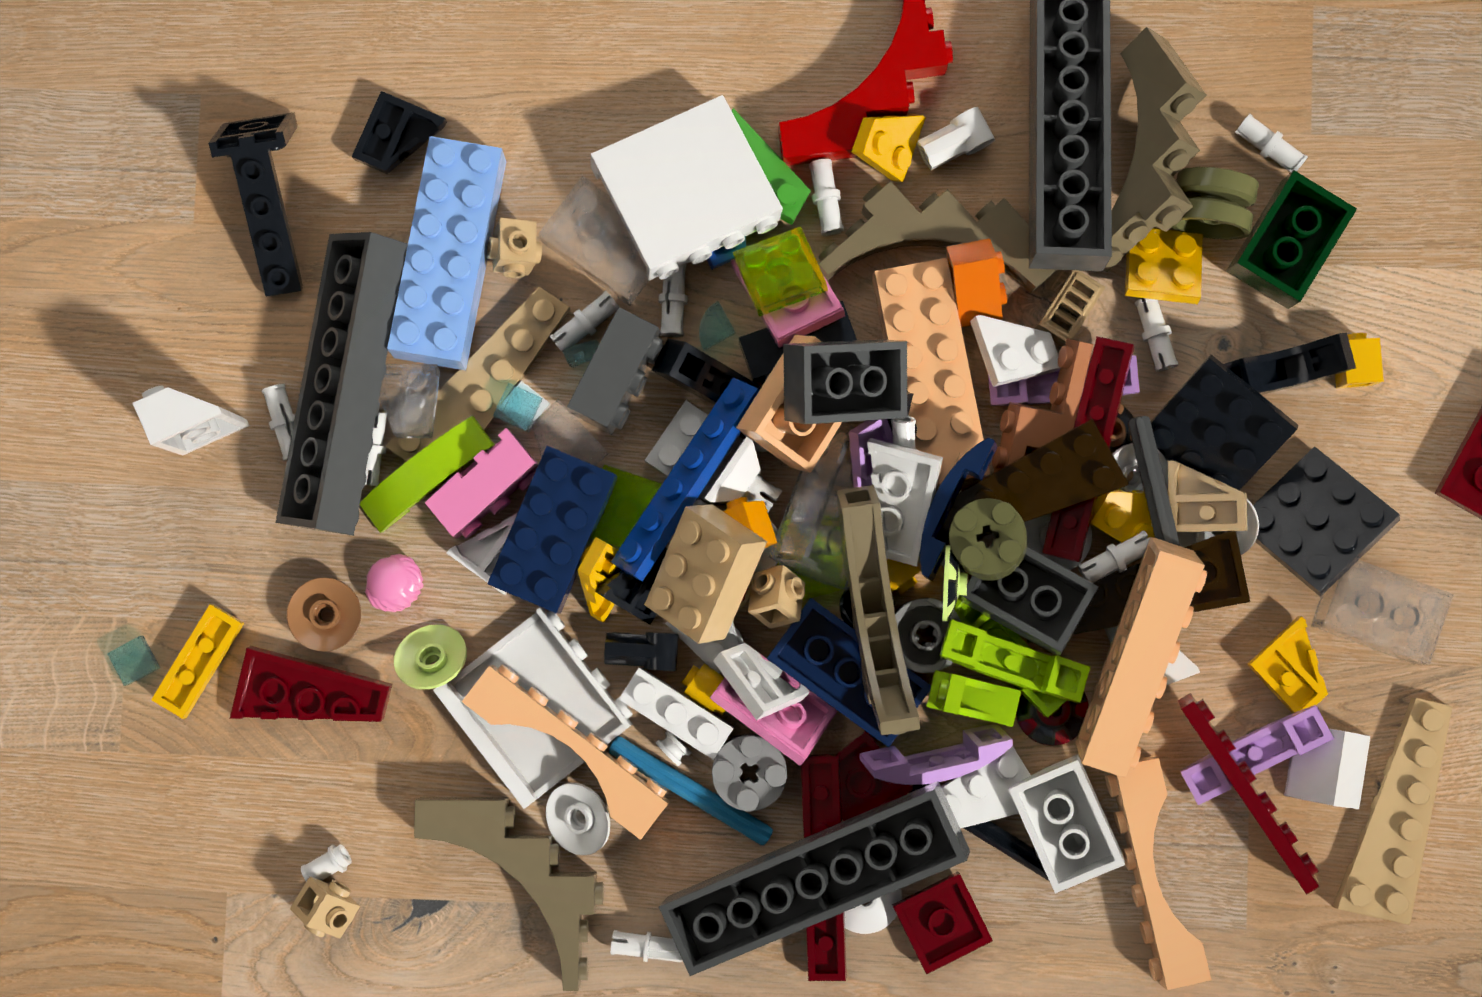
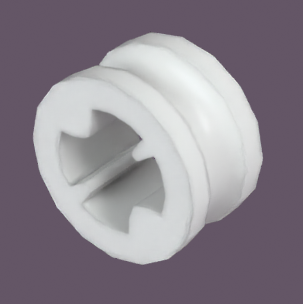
(673, 748)

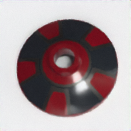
(1054, 729)

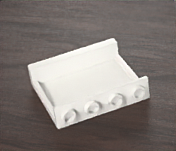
(687, 187)
(543, 659)

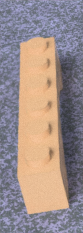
(629, 798)
(1177, 954)

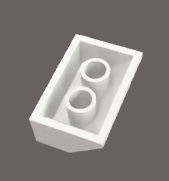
(182, 421)
(1067, 824)

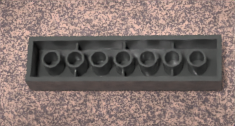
(1070, 135)
(341, 383)
(815, 878)

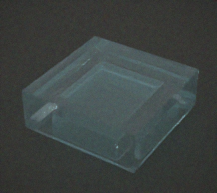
(517, 407)
(133, 660)

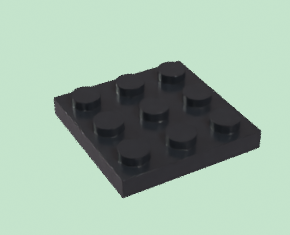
(1220, 426)
(1320, 521)

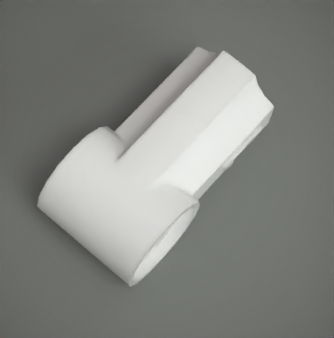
(963, 135)

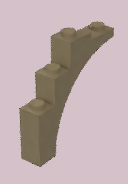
(1163, 146)
(942, 223)
(873, 611)
(561, 896)

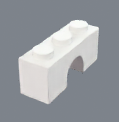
(676, 713)

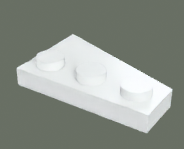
(905, 488)
(985, 792)

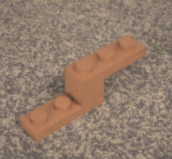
(1037, 426)

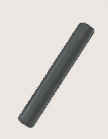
(1153, 479)

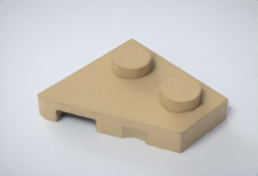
(1203, 502)

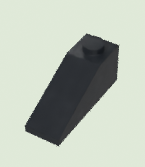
(695, 370)

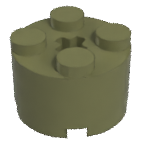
(1002, 522)

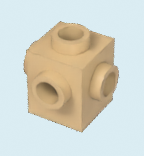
(514, 247)
(776, 596)
(325, 907)

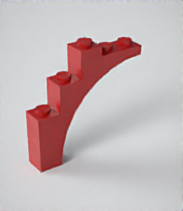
(885, 92)

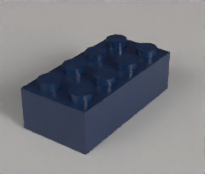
(553, 530)
(826, 660)

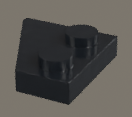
(394, 132)
(632, 593)

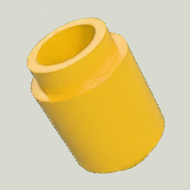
(701, 685)

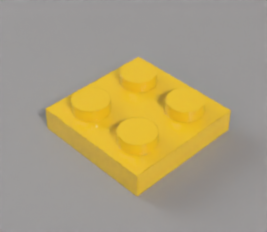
(1166, 267)

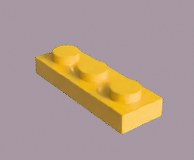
(197, 661)

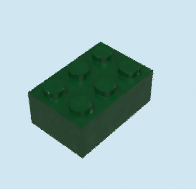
(1291, 239)

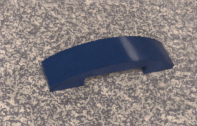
(972, 463)

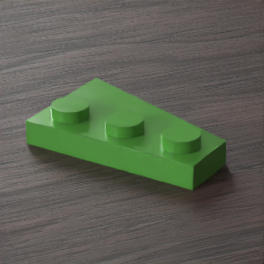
(784, 182)

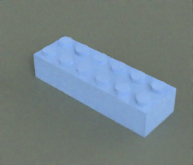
(447, 253)

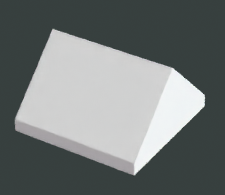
(1330, 772)

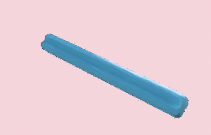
(691, 791)

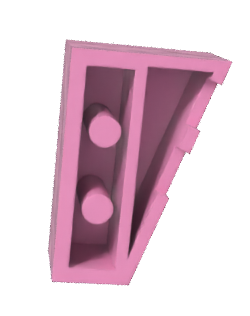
(483, 486)

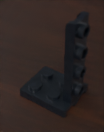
(250, 148)

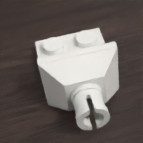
(734, 477)

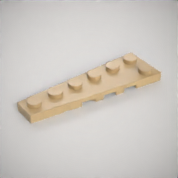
(498, 361)
(1392, 845)

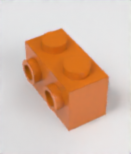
(976, 280)

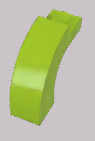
(973, 698)

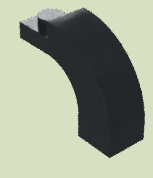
(1296, 365)

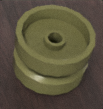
(1218, 202)

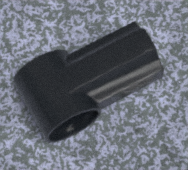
(650, 650)

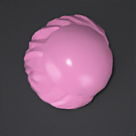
(393, 583)

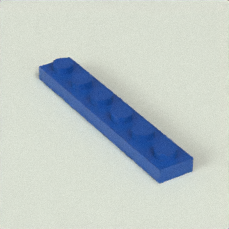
(685, 481)

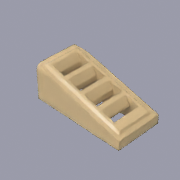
(1058, 333)

